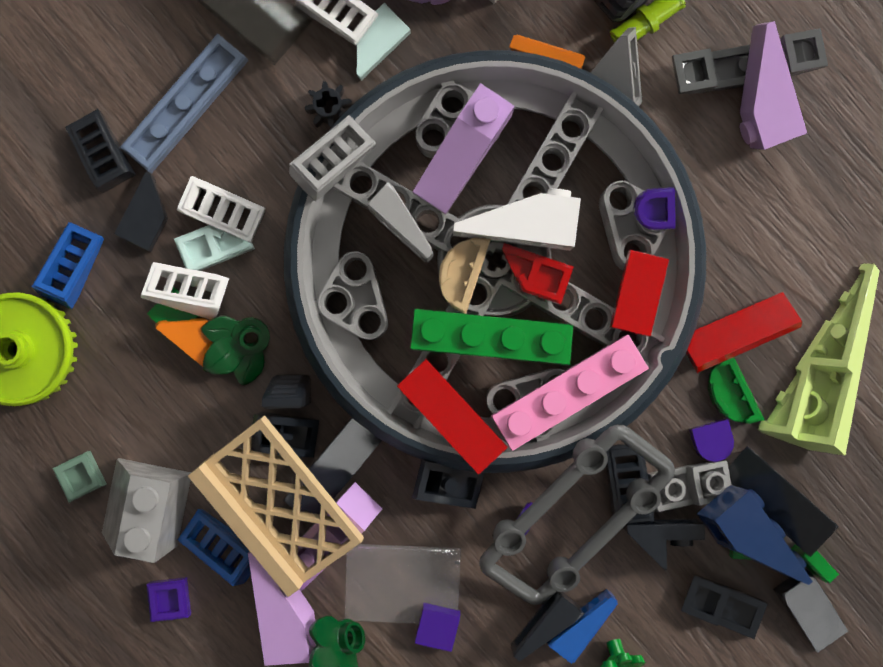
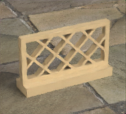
(248, 518)

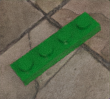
(491, 337)

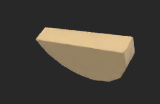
(461, 271)

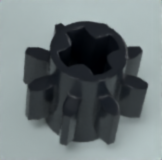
(319, 102)

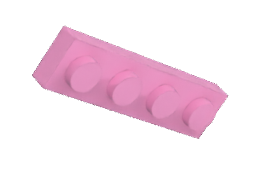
(569, 392)

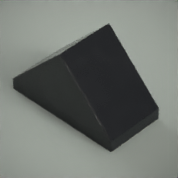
(296, 431)

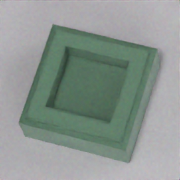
(79, 476)

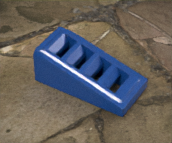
(50, 270)
(224, 568)
(576, 637)

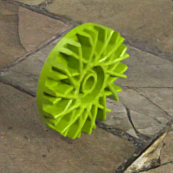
(42, 349)

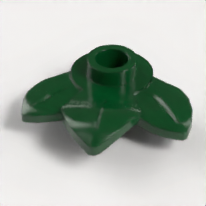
(231, 352)
(336, 642)

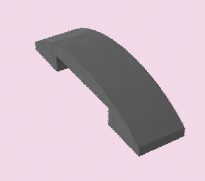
(726, 68)

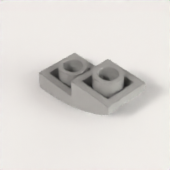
(694, 485)

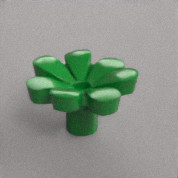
(619, 658)

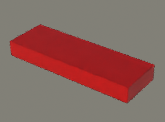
(742, 331)
(452, 416)

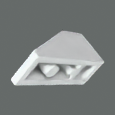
(538, 221)

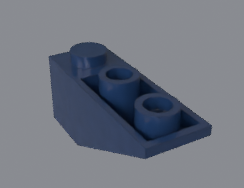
(742, 526)

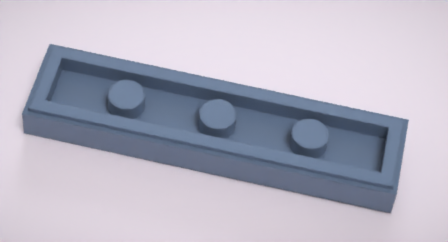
(184, 103)

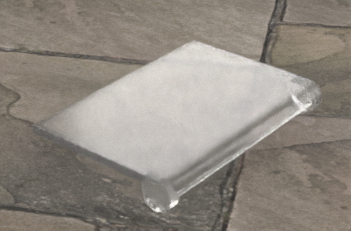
(395, 581)

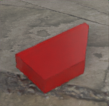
(538, 274)

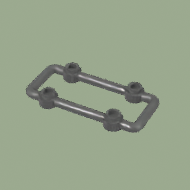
(589, 459)

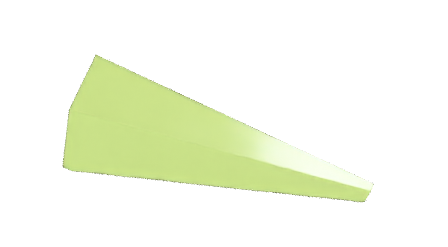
(822, 395)

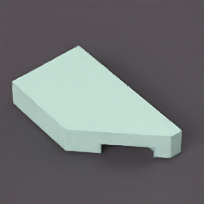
(380, 40)
(209, 247)

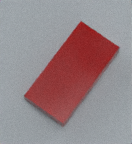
(639, 293)

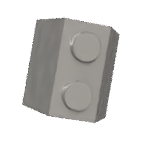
(145, 510)

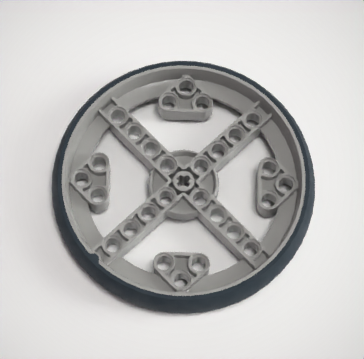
(415, 101)

